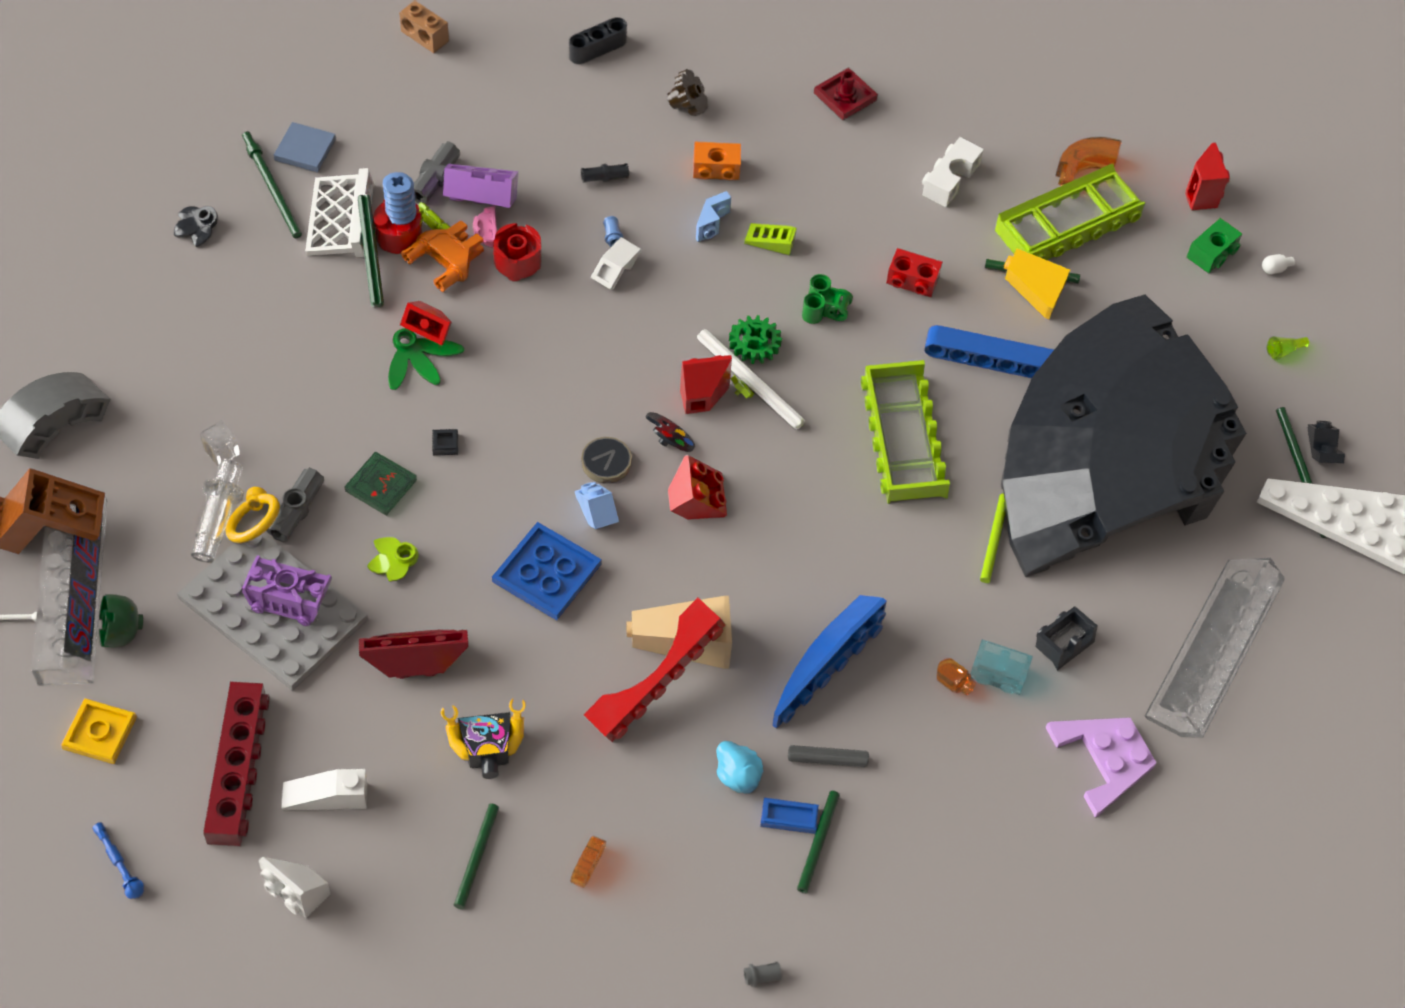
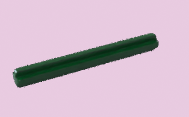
(370, 251)

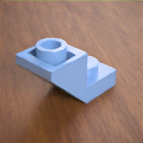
(712, 211)

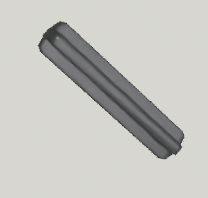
(828, 755)

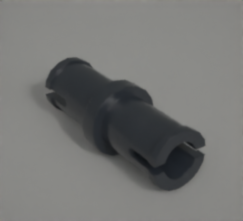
(604, 172)

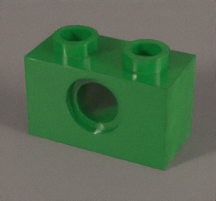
(1214, 245)

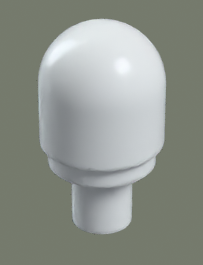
(1277, 263)

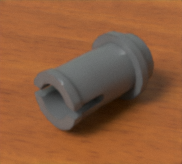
(763, 973)

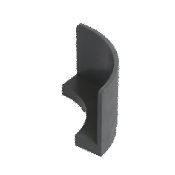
(45, 406)

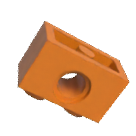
(717, 160)

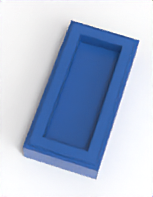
(789, 815)

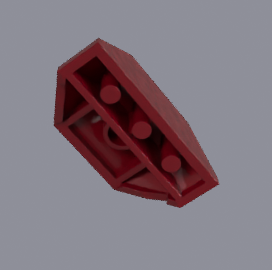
(414, 652)

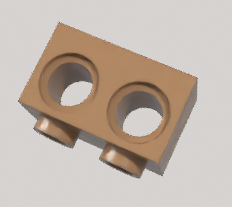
(424, 26)

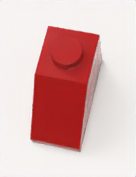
(426, 321)

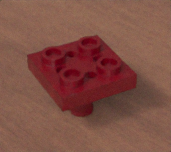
(845, 87)

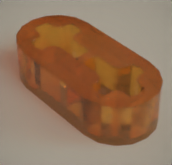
(588, 861)

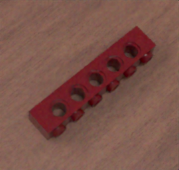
(240, 698)

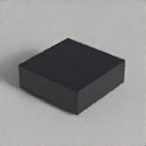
(445, 442)

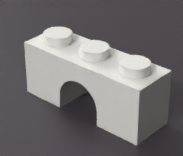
(961, 159)

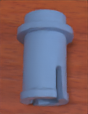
(612, 230)

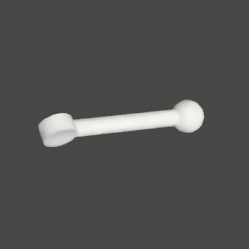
(19, 617)

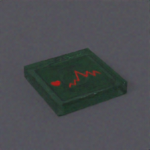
(380, 483)

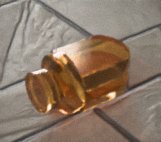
(954, 676)

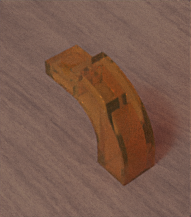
(1086, 154)

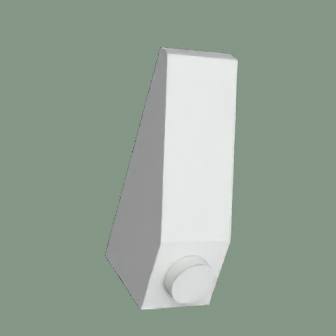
(327, 791)

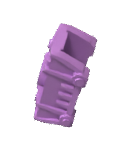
(285, 600)

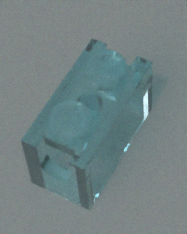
(1000, 667)

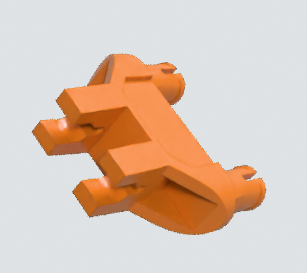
(448, 250)

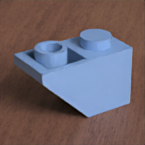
(597, 505)

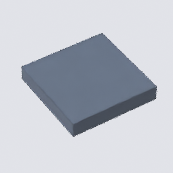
(304, 147)

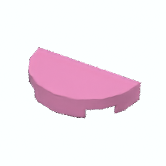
(486, 225)

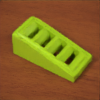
(784, 236)

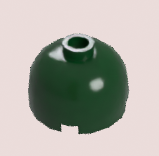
(119, 621)

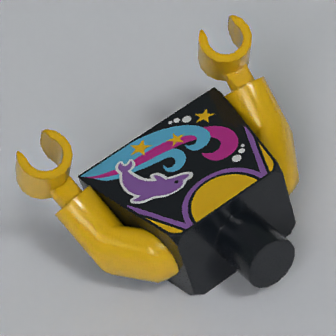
(486, 739)

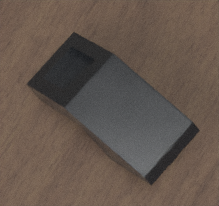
(1324, 442)

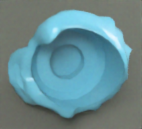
(738, 767)

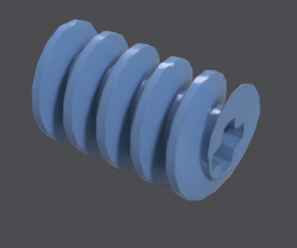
(399, 198)

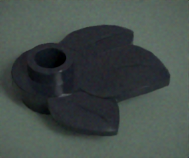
(195, 224)

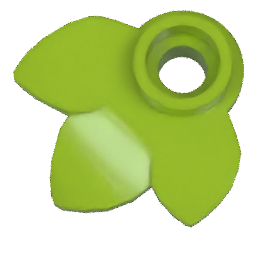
(390, 558)

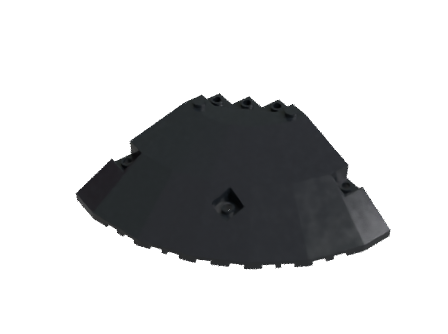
(1146, 443)

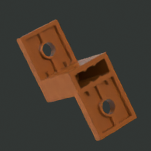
(46, 501)

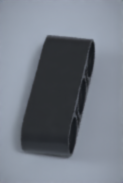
(597, 40)

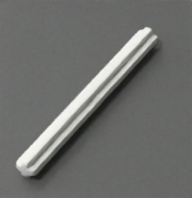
(752, 380)

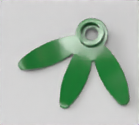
(413, 352)

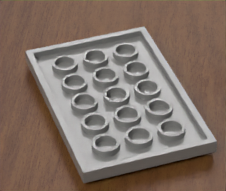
(270, 639)

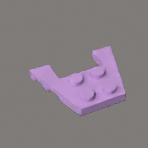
(1116, 751)

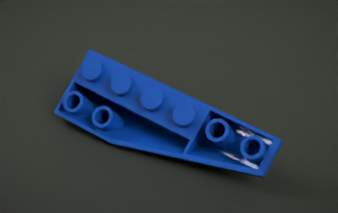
(831, 652)

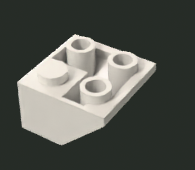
(294, 883)

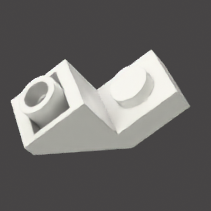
(615, 261)

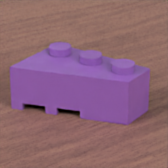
(480, 185)

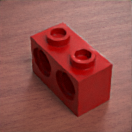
(914, 272)

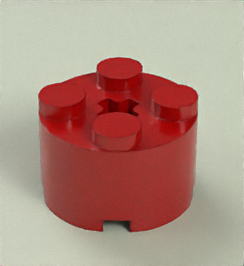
(395, 237)
(517, 251)

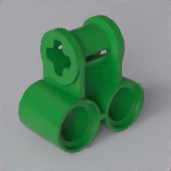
(825, 301)

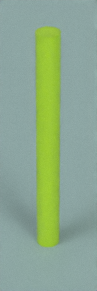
(993, 541)

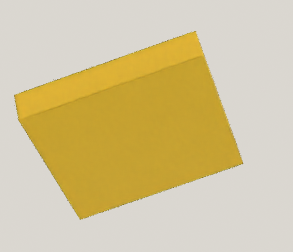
(99, 731)

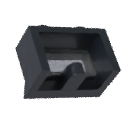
(1066, 637)

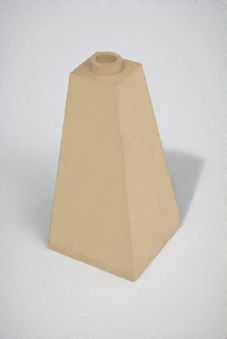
(656, 629)

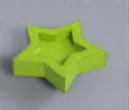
(741, 387)

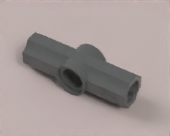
(432, 172)
(301, 493)

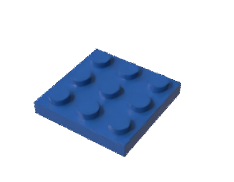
(546, 570)

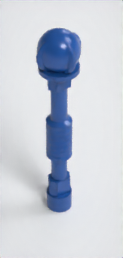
(133, 886)

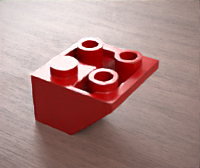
(704, 382)
(697, 491)

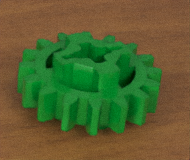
(755, 339)

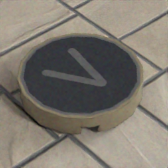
(606, 459)

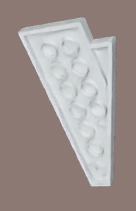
(1356, 518)

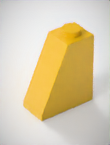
(1036, 280)

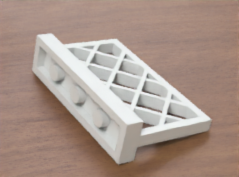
(363, 185)

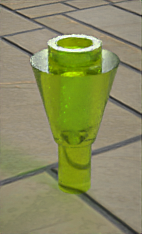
(1279, 346)

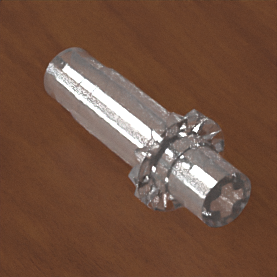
(221, 494)

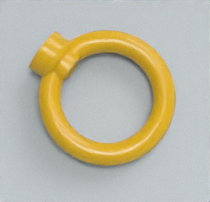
(255, 500)

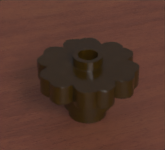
(688, 93)

